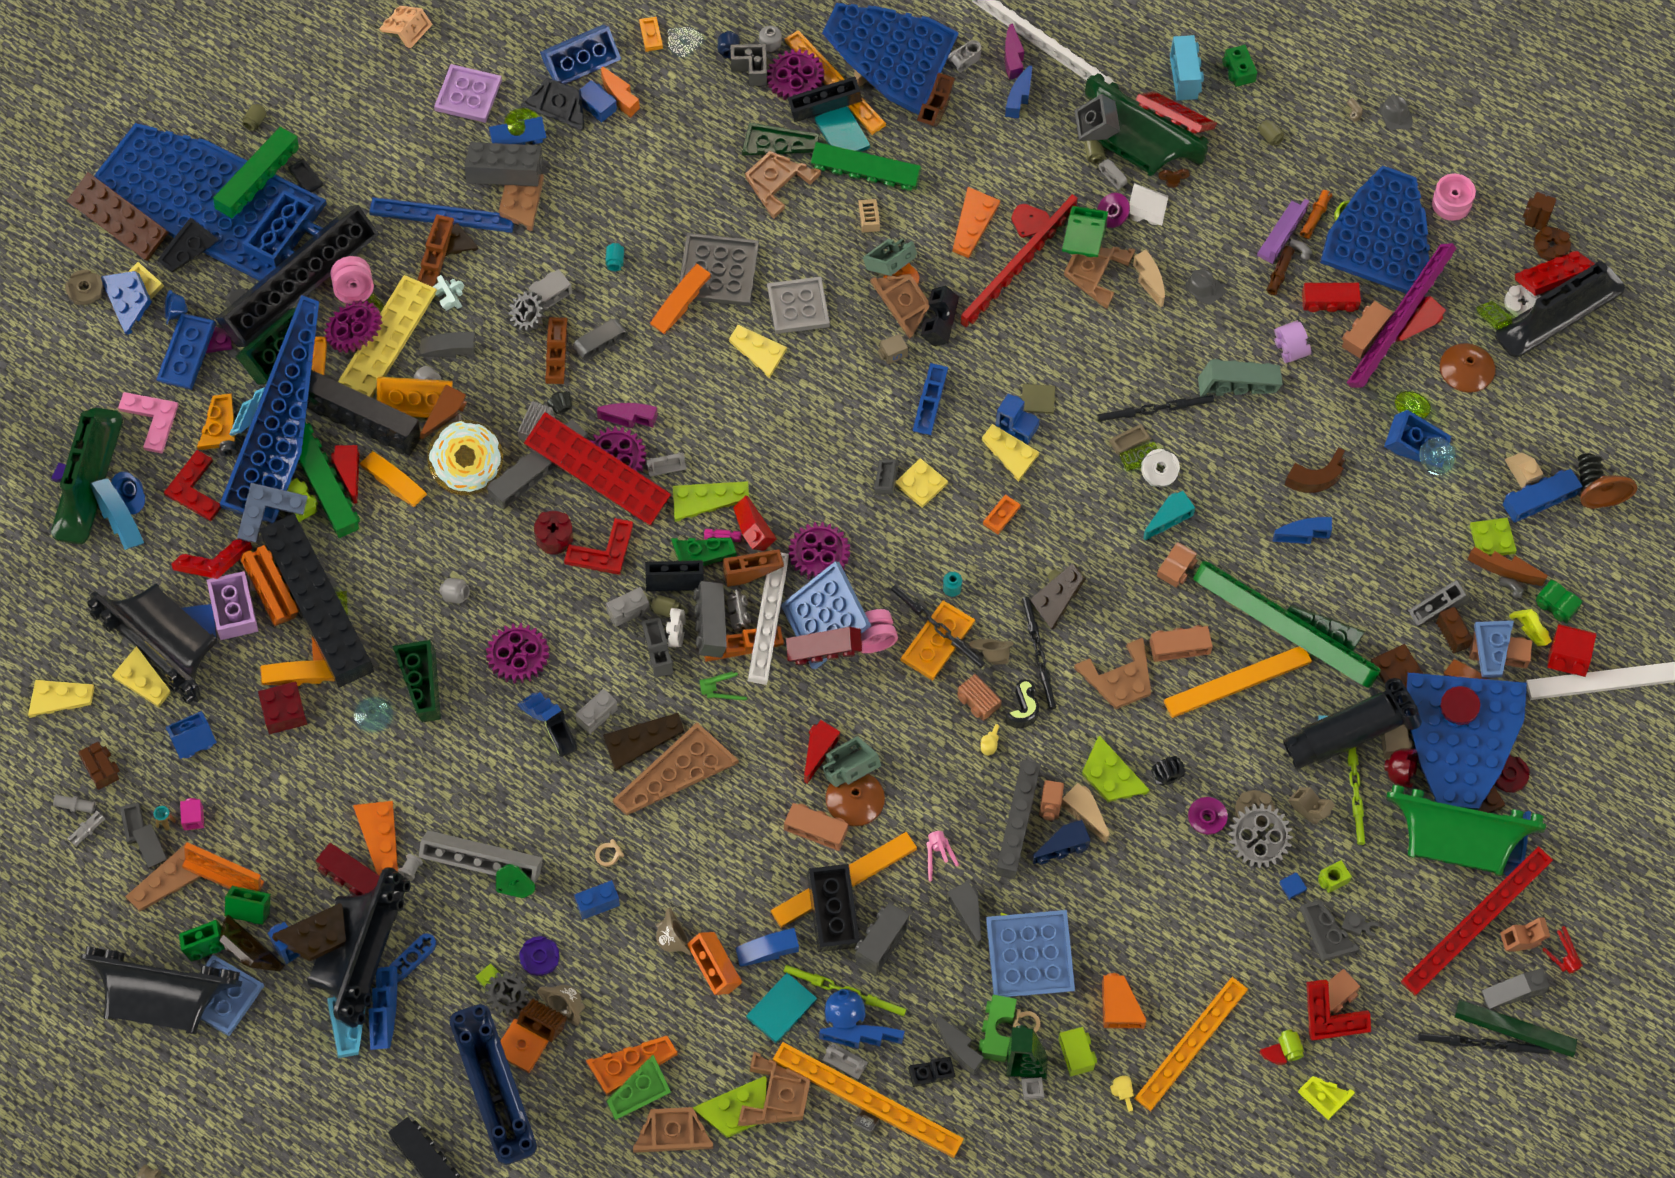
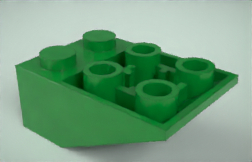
(1085, 231)

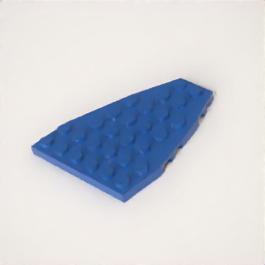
(891, 50)
(1381, 232)
(1470, 757)

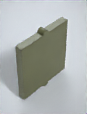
(1038, 398)

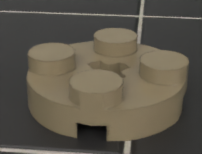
(88, 296)
(1254, 797)

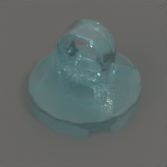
(1437, 455)

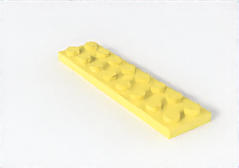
(399, 320)

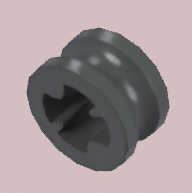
(227, 448)

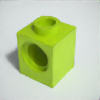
(1337, 869)

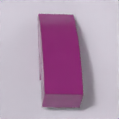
(1013, 53)
(628, 414)

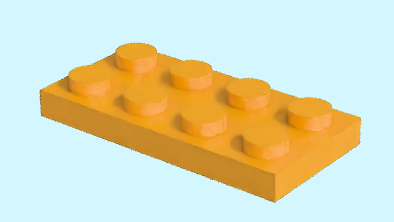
(409, 395)
(929, 649)

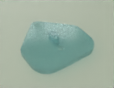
(680, 36)

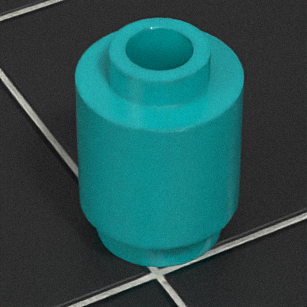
(614, 257)
(952, 584)

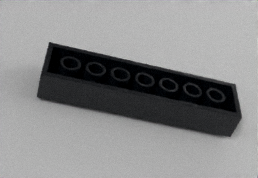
(363, 414)

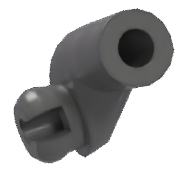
(1517, 588)

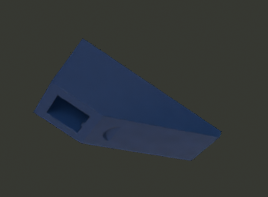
(1068, 839)

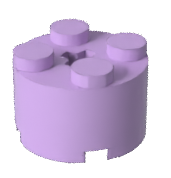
(1292, 341)

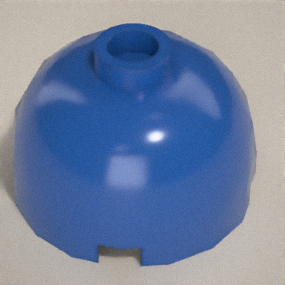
(844, 1009)

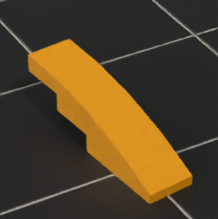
(393, 478)
(299, 671)

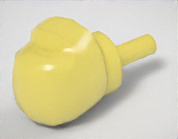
(990, 742)
(1123, 1089)

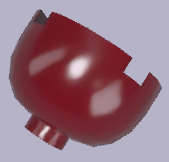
(1402, 767)

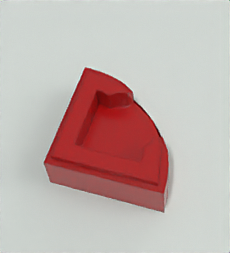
(1274, 1054)

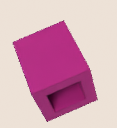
(192, 814)

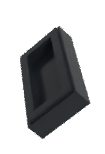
(305, 176)

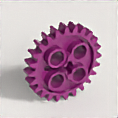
(795, 74)
(353, 326)
(616, 440)
(821, 536)
(532, 661)

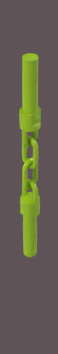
(1358, 812)
(818, 980)

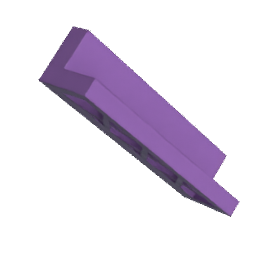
(1283, 230)

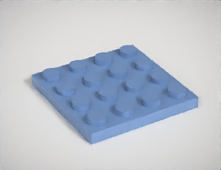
(825, 605)
(1030, 954)

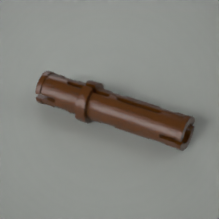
(1278, 276)

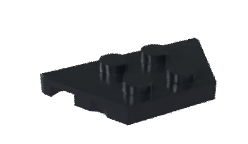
(557, 102)

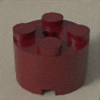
(553, 532)

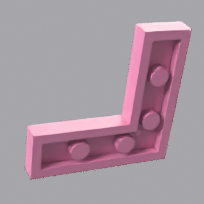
(162, 413)

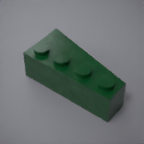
(262, 352)
(421, 677)
(1026, 1054)

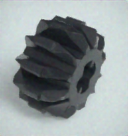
(1168, 770)

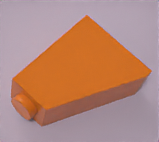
(1120, 1004)

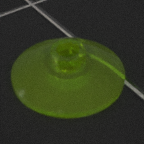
(512, 119)
(1413, 402)

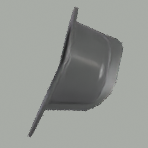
(1396, 113)
(1204, 286)

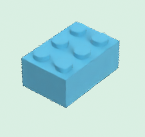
(1186, 67)

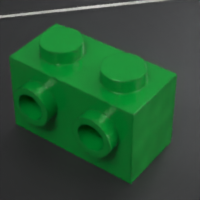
(1239, 65)
(247, 905)
(201, 941)

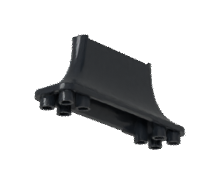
(1560, 309)
(160, 632)
(352, 968)
(156, 993)

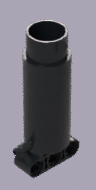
(1354, 725)

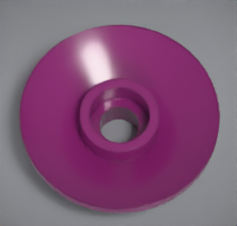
(1115, 202)
(1212, 808)

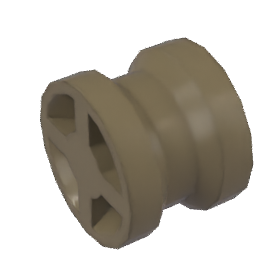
(147, 1172)

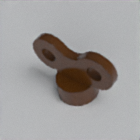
(1173, 178)

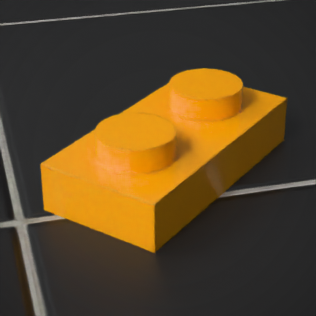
(650, 34)

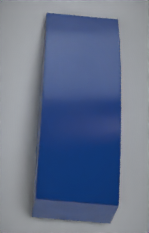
(1019, 94)
(1304, 530)
(768, 947)

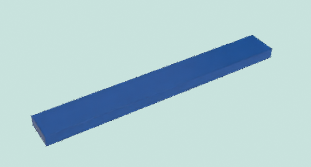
(427, 213)

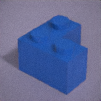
(1015, 420)

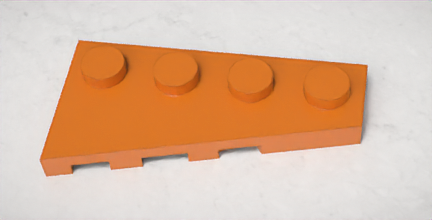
(974, 219)
(379, 833)
(616, 1068)

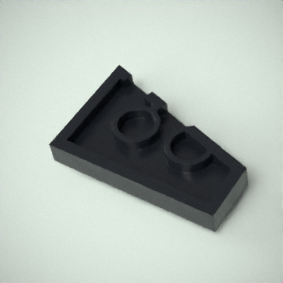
(187, 245)

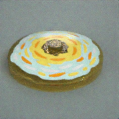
(464, 457)

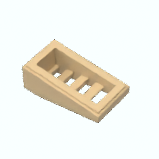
(873, 226)

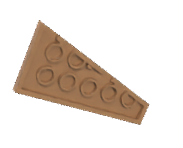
(683, 764)

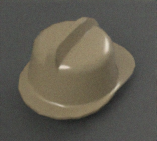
(994, 651)

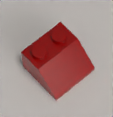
(1571, 650)

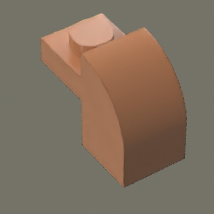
(1525, 936)

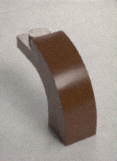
(933, 110)
(1318, 480)

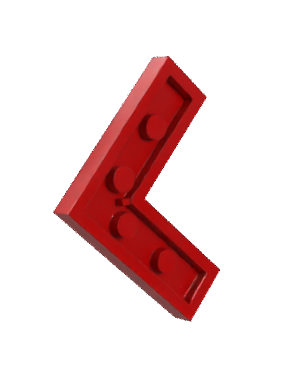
(182, 486)
(605, 561)
(212, 567)
(1326, 1026)

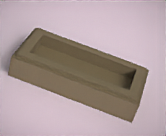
(1130, 439)

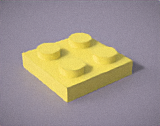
(921, 483)

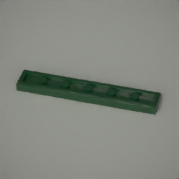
(1516, 1028)

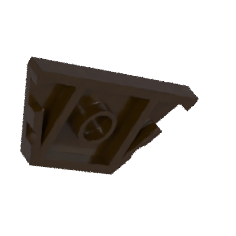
(315, 934)
(246, 947)

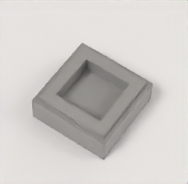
(1032, 1088)

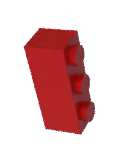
(1331, 297)

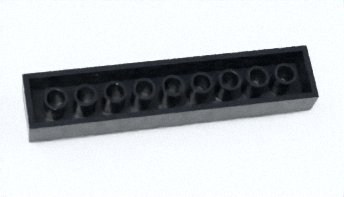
(296, 276)
(317, 601)

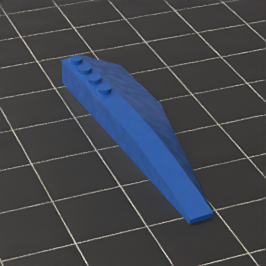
(277, 428)

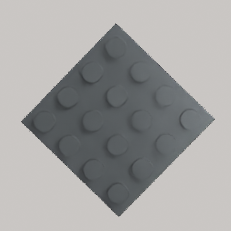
(730, 264)

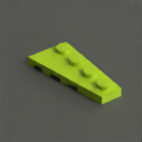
(702, 498)

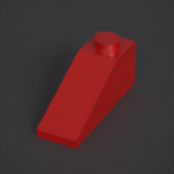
(1426, 315)
(347, 466)
(753, 525)
(821, 741)

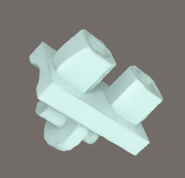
(444, 287)

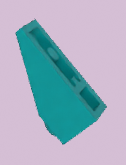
(1173, 511)

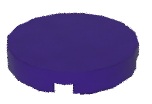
(545, 956)

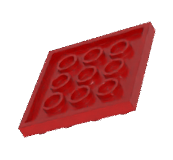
(1176, 111)

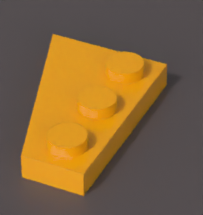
(218, 422)

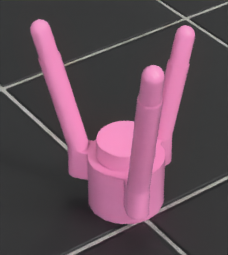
(938, 842)

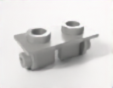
(666, 464)
(738, 603)
(844, 1061)

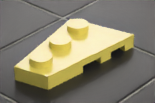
(759, 349)
(1011, 451)
(142, 678)

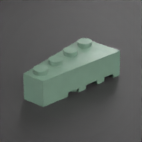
(1239, 378)

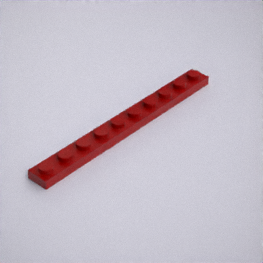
(1015, 266)
(1476, 921)

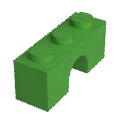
(1000, 1011)

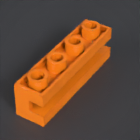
(269, 585)

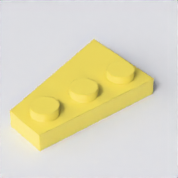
(56, 696)

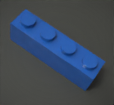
(1542, 495)

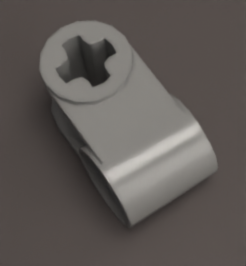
(963, 57)

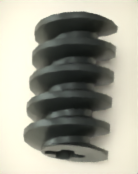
(1589, 468)

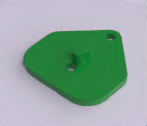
(507, 881)

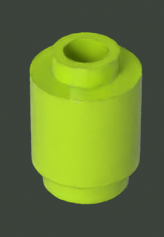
(1291, 1045)

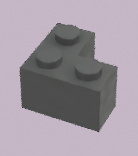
(752, 59)

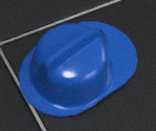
(174, 306)
(130, 490)

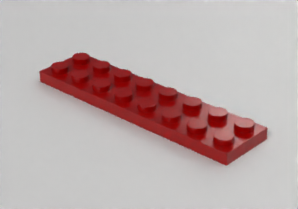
(597, 469)

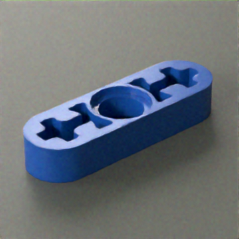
(412, 949)

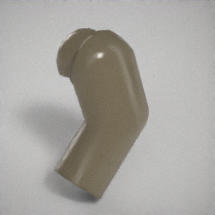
(1357, 110)

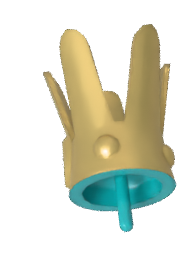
(162, 815)

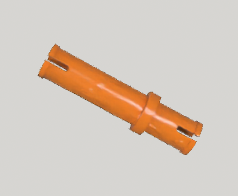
(1318, 209)

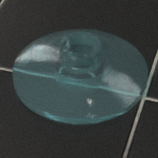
(373, 722)

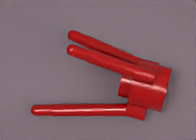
(1571, 961)

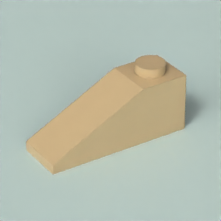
(1082, 806)

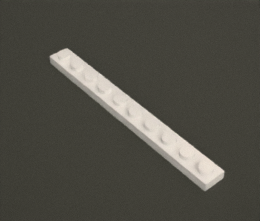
(1040, 39)

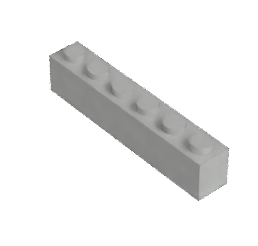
(476, 855)

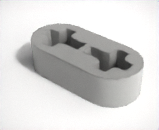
(1113, 174)

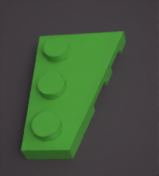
(639, 1089)

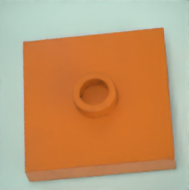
(522, 1046)

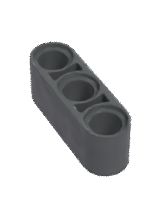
(599, 339)

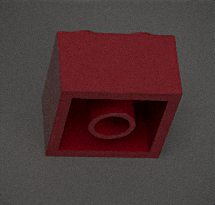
(282, 707)

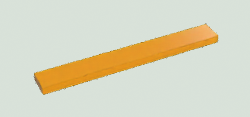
(860, 110)
(1237, 681)
(859, 871)
(1191, 1044)

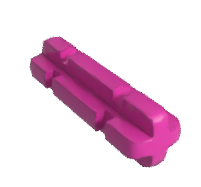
(735, 535)

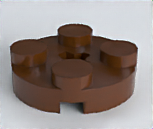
(1553, 234)

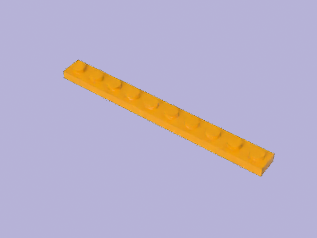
(869, 1100)

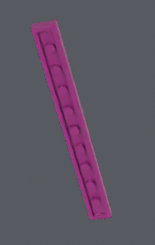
(1401, 315)

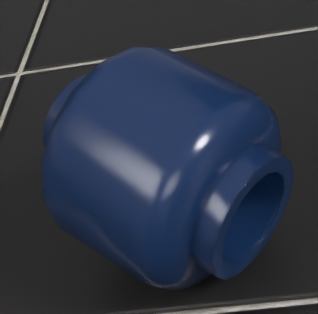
(725, 40)

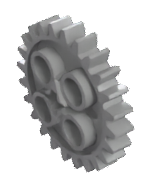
(1248, 822)

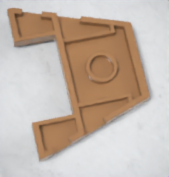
(772, 174)
(1088, 271)
(1124, 683)
(784, 1098)

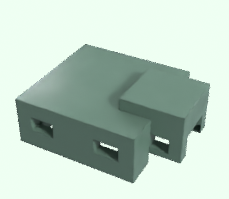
(880, 262)
(850, 767)

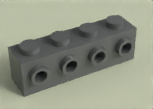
(710, 619)

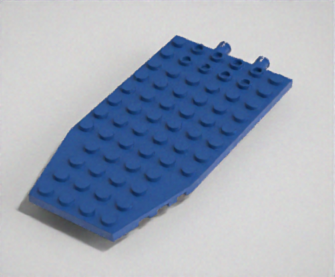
(179, 176)

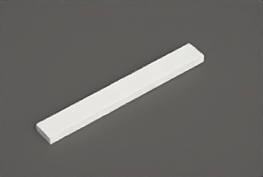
(767, 624)
(1601, 681)

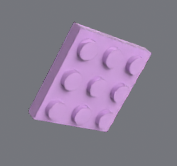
(468, 93)

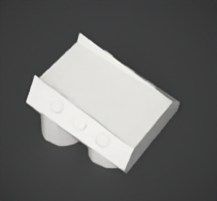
(1147, 205)

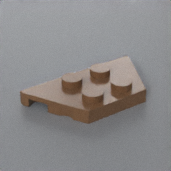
(521, 203)
(903, 300)
(672, 1131)

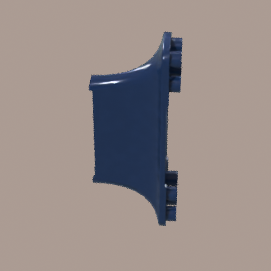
(480, 1044)

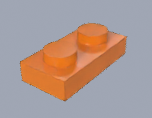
(1001, 514)

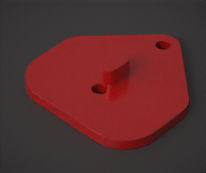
(1026, 224)

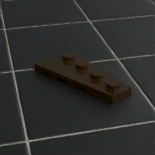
(634, 741)

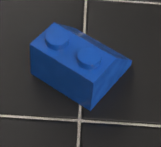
(191, 735)

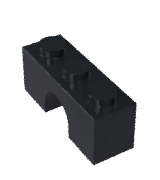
(938, 329)

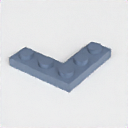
(262, 497)

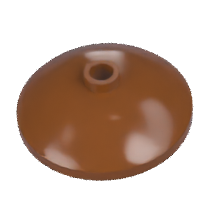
(1465, 375)
(1608, 491)
(856, 809)

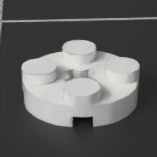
(1514, 295)
(1164, 458)
(675, 627)

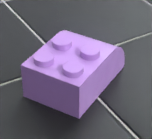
(232, 605)

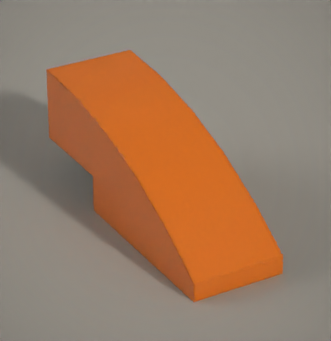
(621, 91)

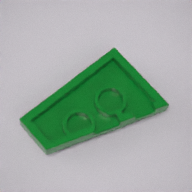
(709, 550)

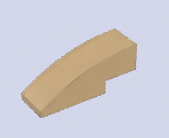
(1150, 276)

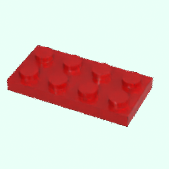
(1553, 273)

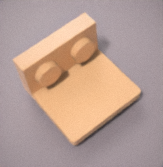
(408, 23)

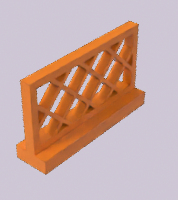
(219, 869)

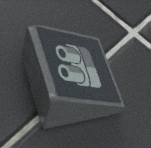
(865, 1122)

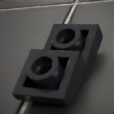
(931, 1072)

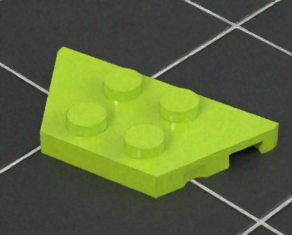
(1110, 774)
(725, 1110)

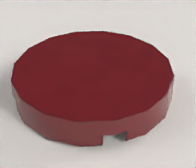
(1460, 705)
(1508, 781)

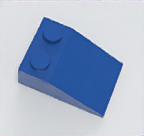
(1410, 433)

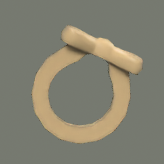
(612, 844)
(1027, 1013)

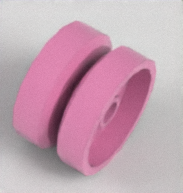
(1453, 197)
(352, 279)
(880, 634)

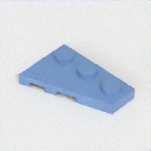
(1492, 646)

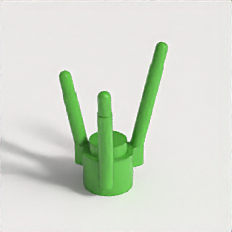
(709, 685)

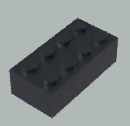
(833, 907)

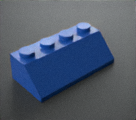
(581, 54)

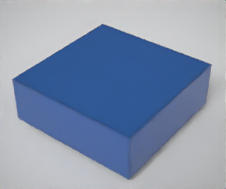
(1293, 885)

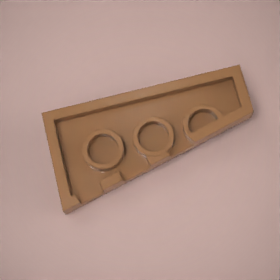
(163, 881)

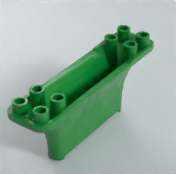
(1460, 833)

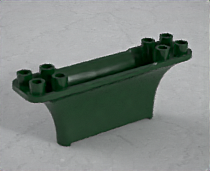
(1143, 135)
(86, 463)

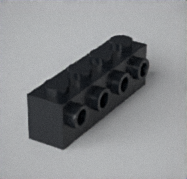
(824, 99)
(420, 1151)

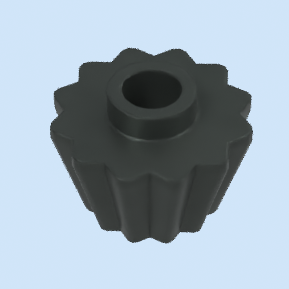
(560, 402)

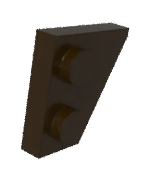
(460, 241)

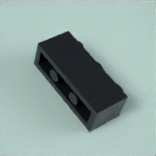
(673, 575)

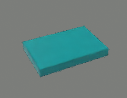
(842, 130)
(781, 1008)

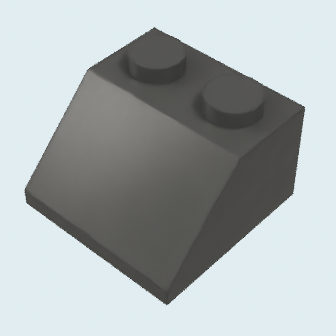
(1097, 119)

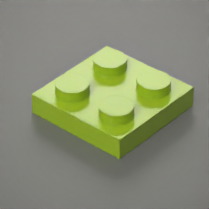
(1493, 536)

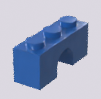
(533, 133)

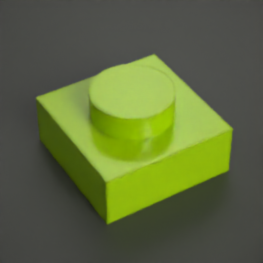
(484, 976)

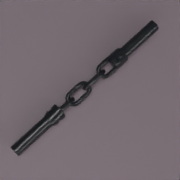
(1131, 412)
(918, 609)
(1044, 675)
(1454, 1040)

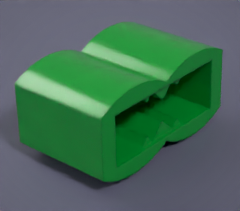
(1558, 601)

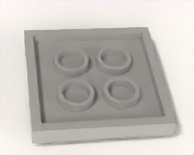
(798, 305)

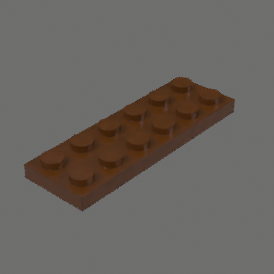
(117, 216)

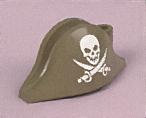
(671, 935)
(563, 1000)

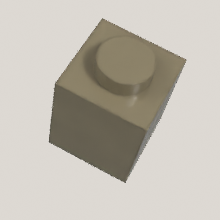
(893, 349)

